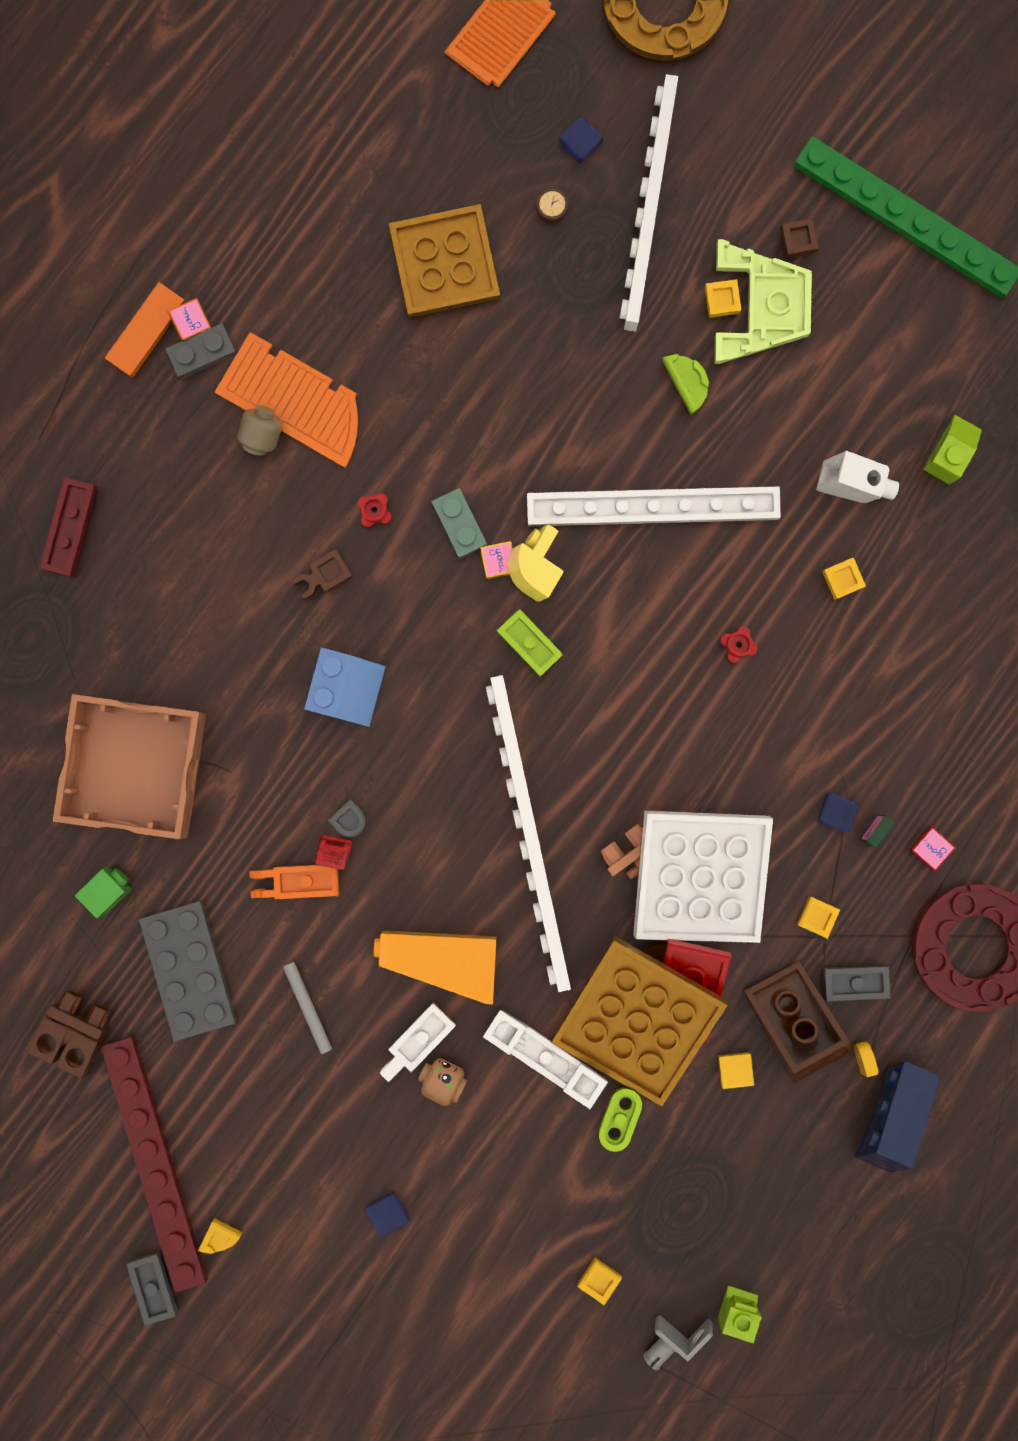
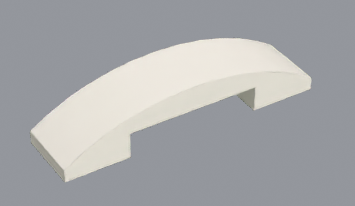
(546, 1058)

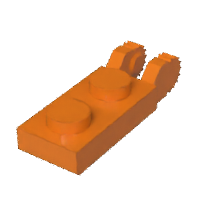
(298, 882)

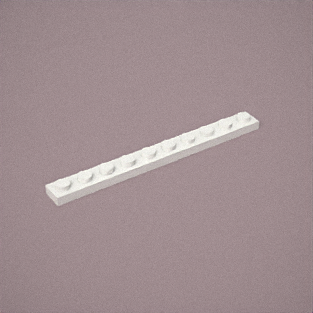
(530, 846)

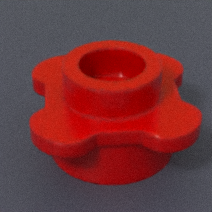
(379, 502)
(747, 648)

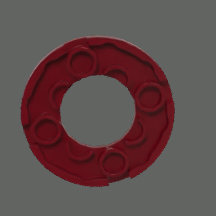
(931, 953)

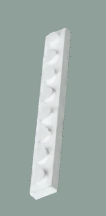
(650, 190)
(653, 506)

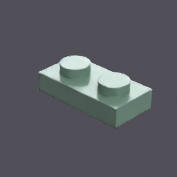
(459, 523)

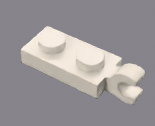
(418, 1041)

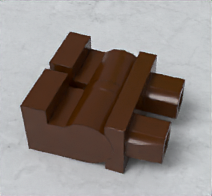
(74, 1031)

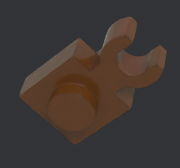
(328, 572)

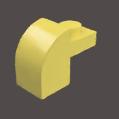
(530, 569)

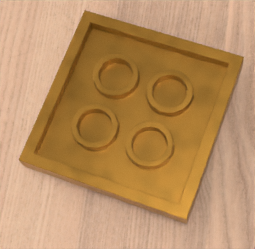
(444, 260)

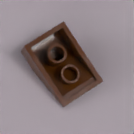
(797, 1022)

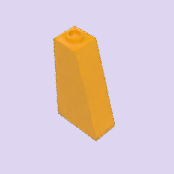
(444, 960)

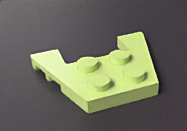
(776, 302)

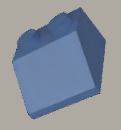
(345, 687)

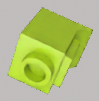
(739, 1314)

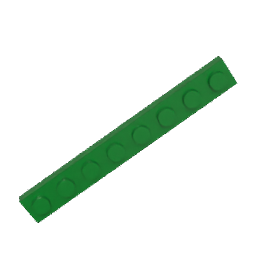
(907, 217)

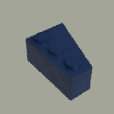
(899, 1118)

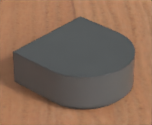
(349, 819)

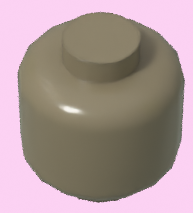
(259, 430)

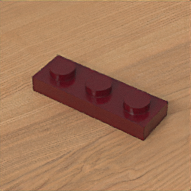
(68, 527)

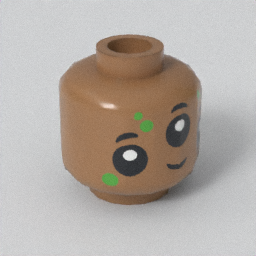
(442, 1082)

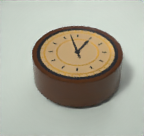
(552, 205)

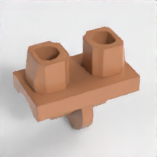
(618, 861)

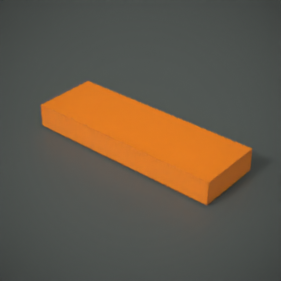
(144, 331)

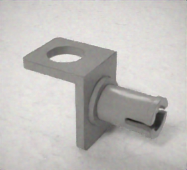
(673, 1341)

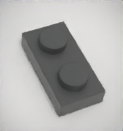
(201, 351)
(856, 983)
(152, 1288)

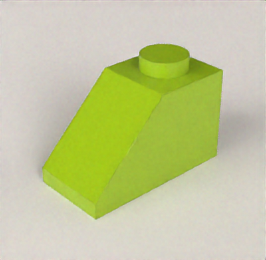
(953, 450)

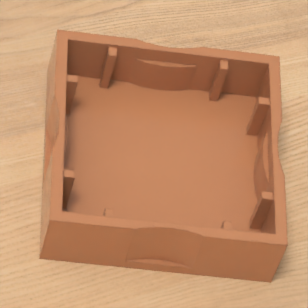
(129, 767)

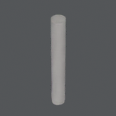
(307, 1007)

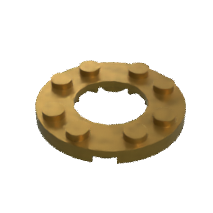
(665, 42)

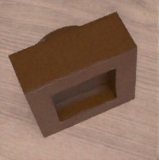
(799, 238)

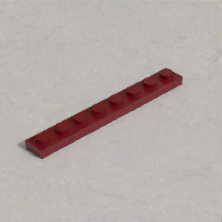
(154, 1164)

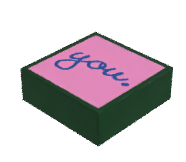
(877, 831)

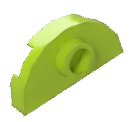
(689, 380)

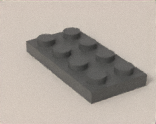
(187, 970)

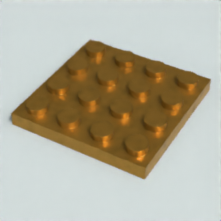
(639, 1021)

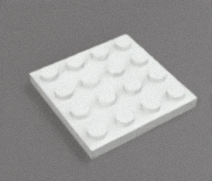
(702, 876)

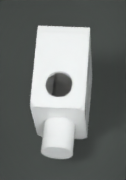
(856, 478)

